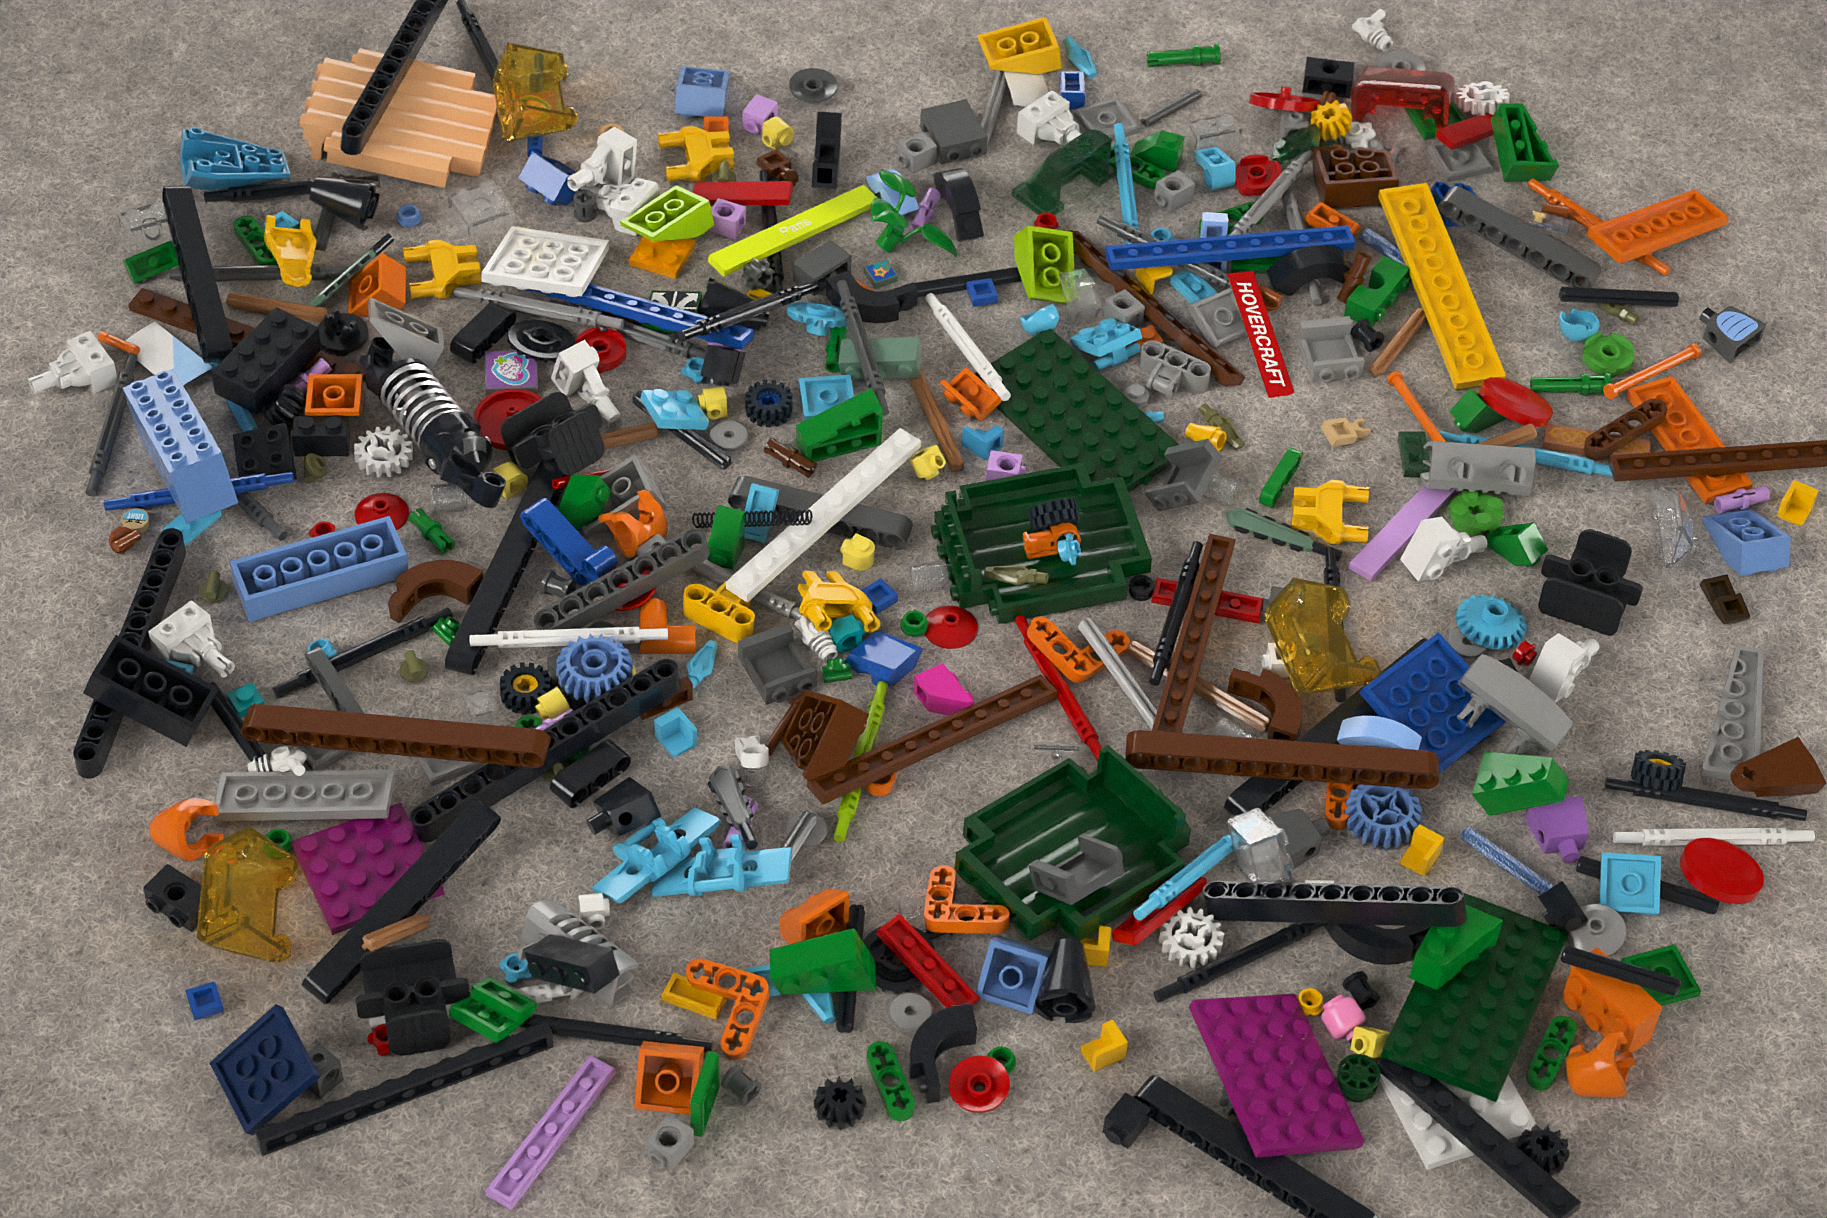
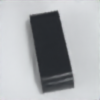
(482, 332)
(589, 772)

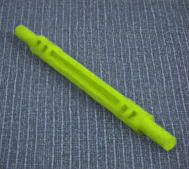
(865, 744)

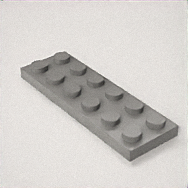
(304, 797)

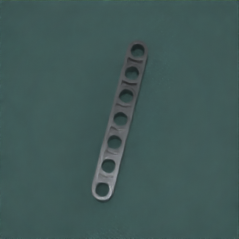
(1519, 238)
(878, 525)
(628, 573)

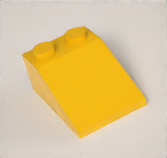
(1022, 48)

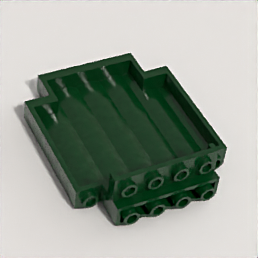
(988, 527)
(1044, 823)

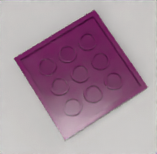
(357, 864)

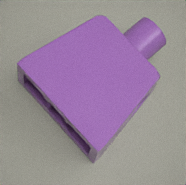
(1560, 827)

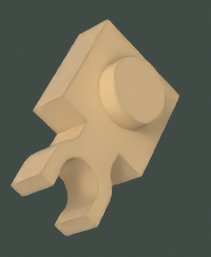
(1341, 432)

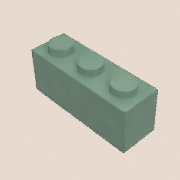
(894, 357)

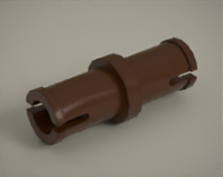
(1354, 276)
(790, 457)

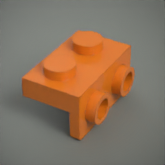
(972, 395)

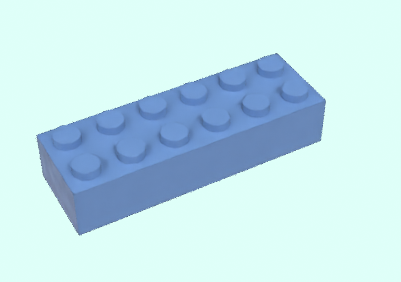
(318, 568)

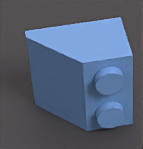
(1012, 974)

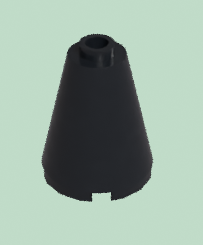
(346, 198)
(722, 298)
(1066, 984)

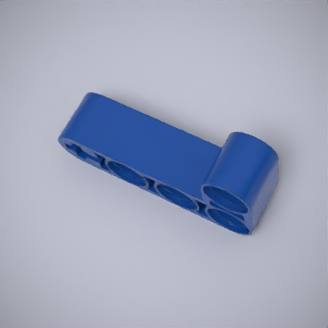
(567, 544)

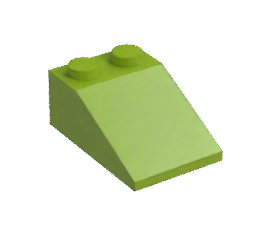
(672, 216)
(1040, 258)

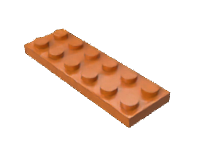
(1657, 226)
(1687, 430)

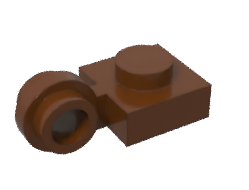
(778, 164)

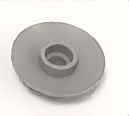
(1401, 60)
(1607, 939)

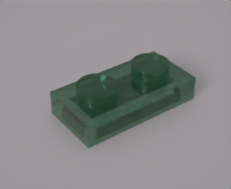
(1296, 144)
(1413, 453)

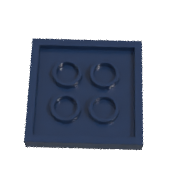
(264, 1069)

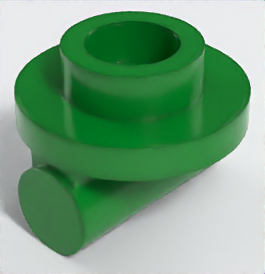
(446, 629)
(836, 670)

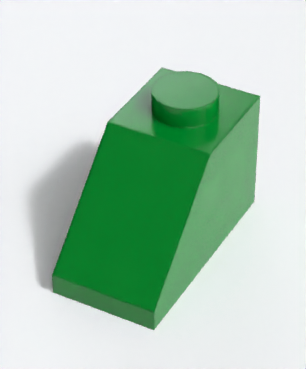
(1161, 149)
(1474, 414)
(584, 499)
(727, 537)
(1518, 544)

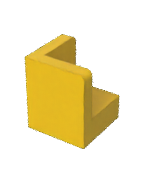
(1148, 276)
(1797, 503)
(1423, 851)
(1098, 949)
(1106, 1049)

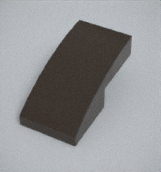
(1723, 599)

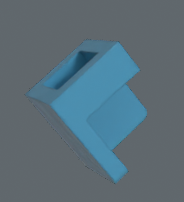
(982, 442)

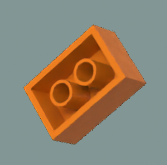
(1612, 1006)

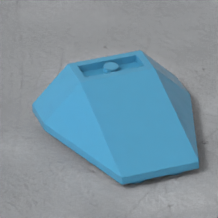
(222, 162)

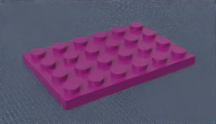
(1276, 1075)

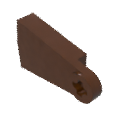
(1780, 772)

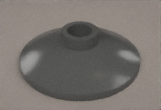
(813, 85)

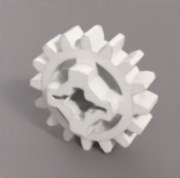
(1481, 98)
(383, 451)
(1190, 938)

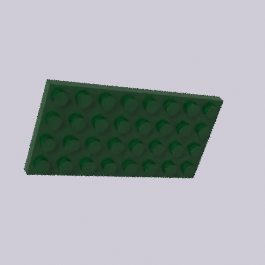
(1078, 413)
(1481, 1015)

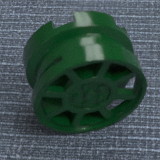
(1357, 1077)

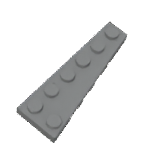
(1738, 718)

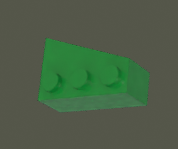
(1519, 145)
(842, 429)
(1518, 782)
(1450, 948)
(823, 965)

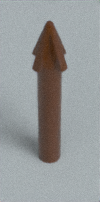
(782, 727)

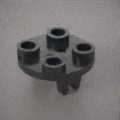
(342, 332)

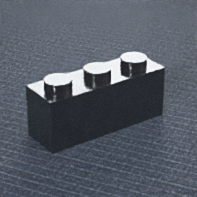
(572, 963)

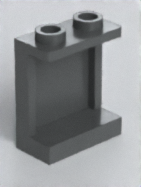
(954, 131)
(1189, 477)
(776, 664)
(1079, 874)

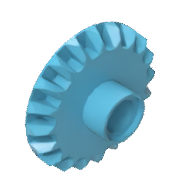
(817, 316)
(1491, 622)

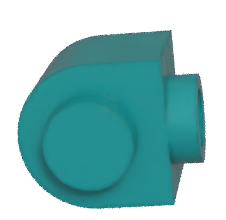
(846, 633)

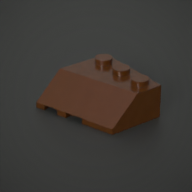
(1352, 176)
(823, 733)

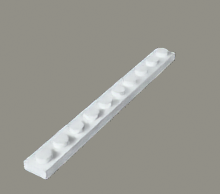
(825, 512)

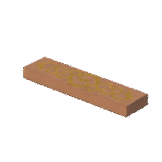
(1573, 439)

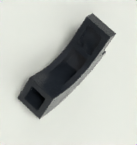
(827, 150)
(963, 201)
(1306, 265)
(874, 305)
(1377, 943)
(938, 1033)

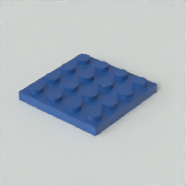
(1426, 697)

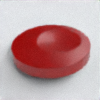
(1284, 101)
(1515, 401)
(499, 406)
(1721, 870)

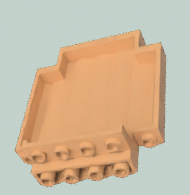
(425, 132)

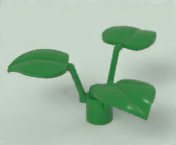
(893, 233)

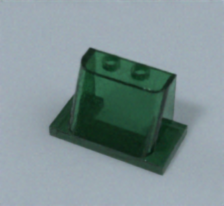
(1083, 156)

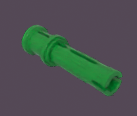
(1195, 55)
(1583, 383)

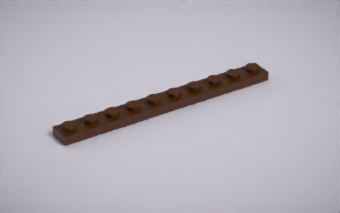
(1157, 312)
(179, 315)
(1718, 460)
(1194, 634)
(933, 739)

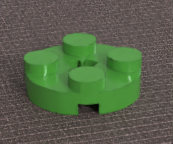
(1597, 361)
(1488, 511)

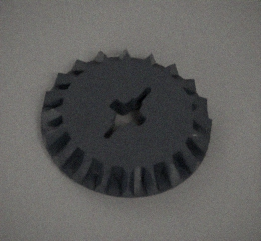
(539, 339)
(889, 974)

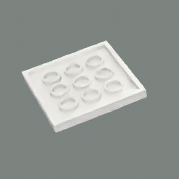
(545, 261)
(1440, 1147)

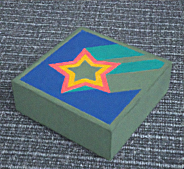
(880, 274)

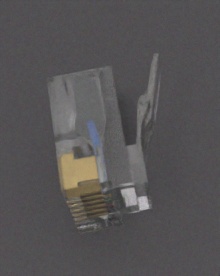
(1550, 224)

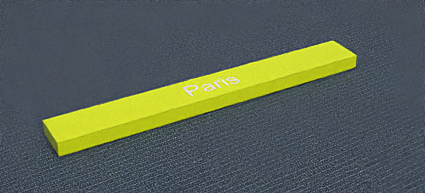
(792, 230)

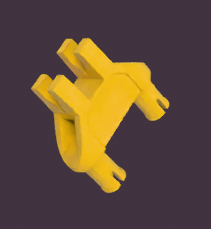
(702, 152)
(450, 268)
(1321, 511)
(834, 600)

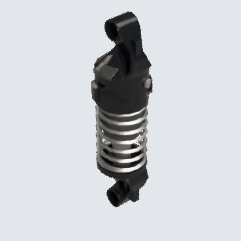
(434, 422)

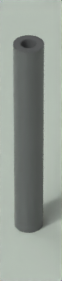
(1171, 108)

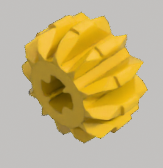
(1332, 120)

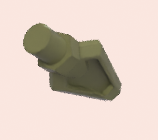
(1624, 313)
(1214, 419)
(1016, 575)

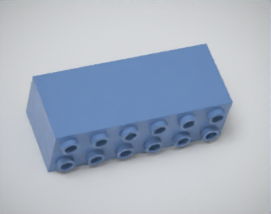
(180, 445)

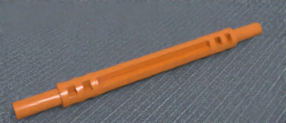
(1588, 219)

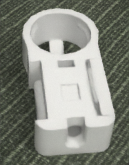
(751, 752)

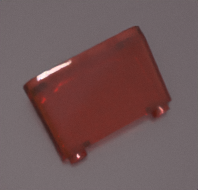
(1403, 88)

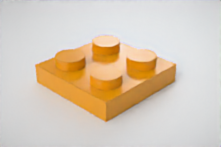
(662, 256)

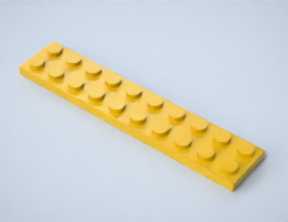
(1441, 285)

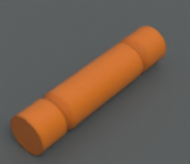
(118, 343)

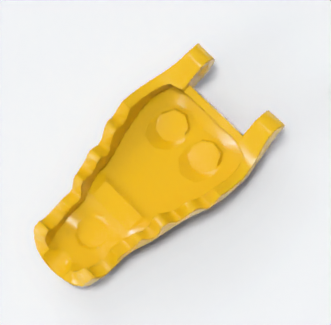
(292, 250)

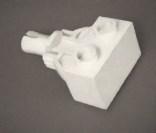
(1047, 120)
(610, 163)
(624, 199)
(78, 366)
(578, 373)
(1436, 547)
(189, 638)
(1560, 664)

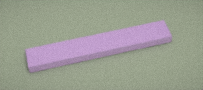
(1399, 532)
(550, 1132)

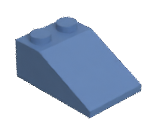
(701, 92)
(1749, 541)

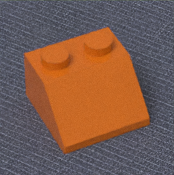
(381, 280)
(335, 395)
(816, 917)
(667, 1076)

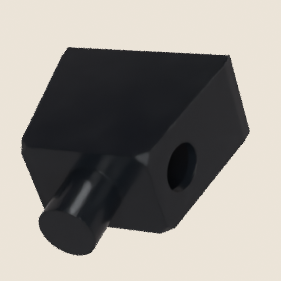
(623, 808)

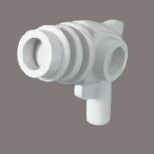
(1372, 31)
(1358, 135)
(820, 642)
(280, 760)

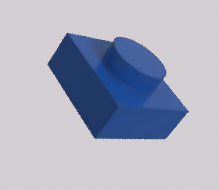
(982, 292)
(880, 595)
(204, 1000)

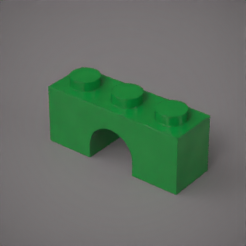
(1387, 281)

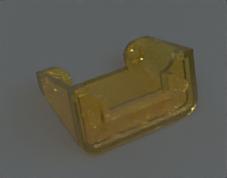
(530, 93)
(1312, 641)
(242, 895)

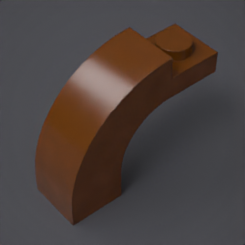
(432, 579)
(1275, 696)

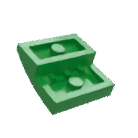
(493, 1009)

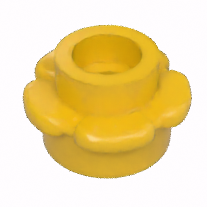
(1314, 997)

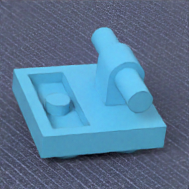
(1108, 340)

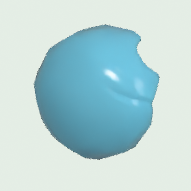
(1040, 320)
(1578, 325)

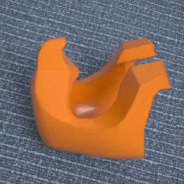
(632, 533)
(171, 824)
(1599, 1071)

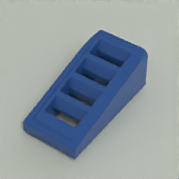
(1073, 91)

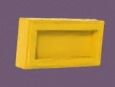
(682, 994)

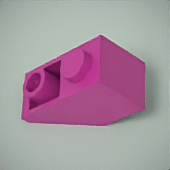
(941, 691)

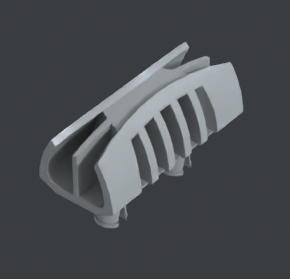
(1479, 468)
(1516, 701)
(552, 918)

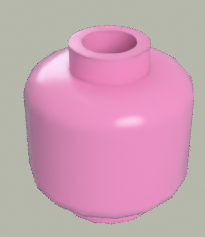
(1342, 1016)

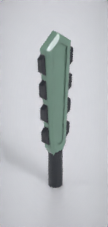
(374, 251)
(1265, 528)

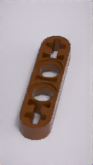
(1628, 432)

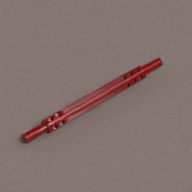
(1064, 695)

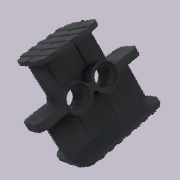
(554, 431)
(1591, 584)
(412, 990)

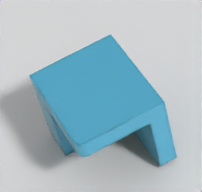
(675, 732)

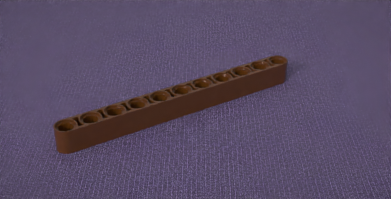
(396, 735)
(1282, 759)

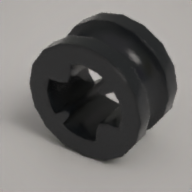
(1141, 580)

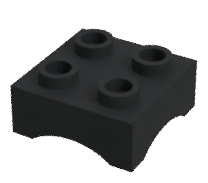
(264, 451)

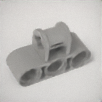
(1173, 370)

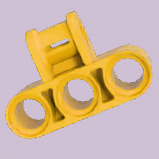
(719, 611)

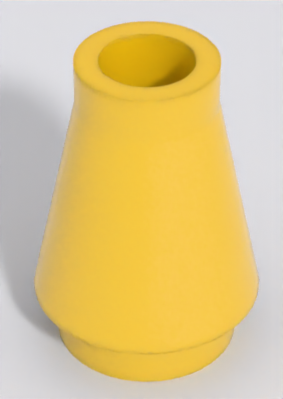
(1214, 434)

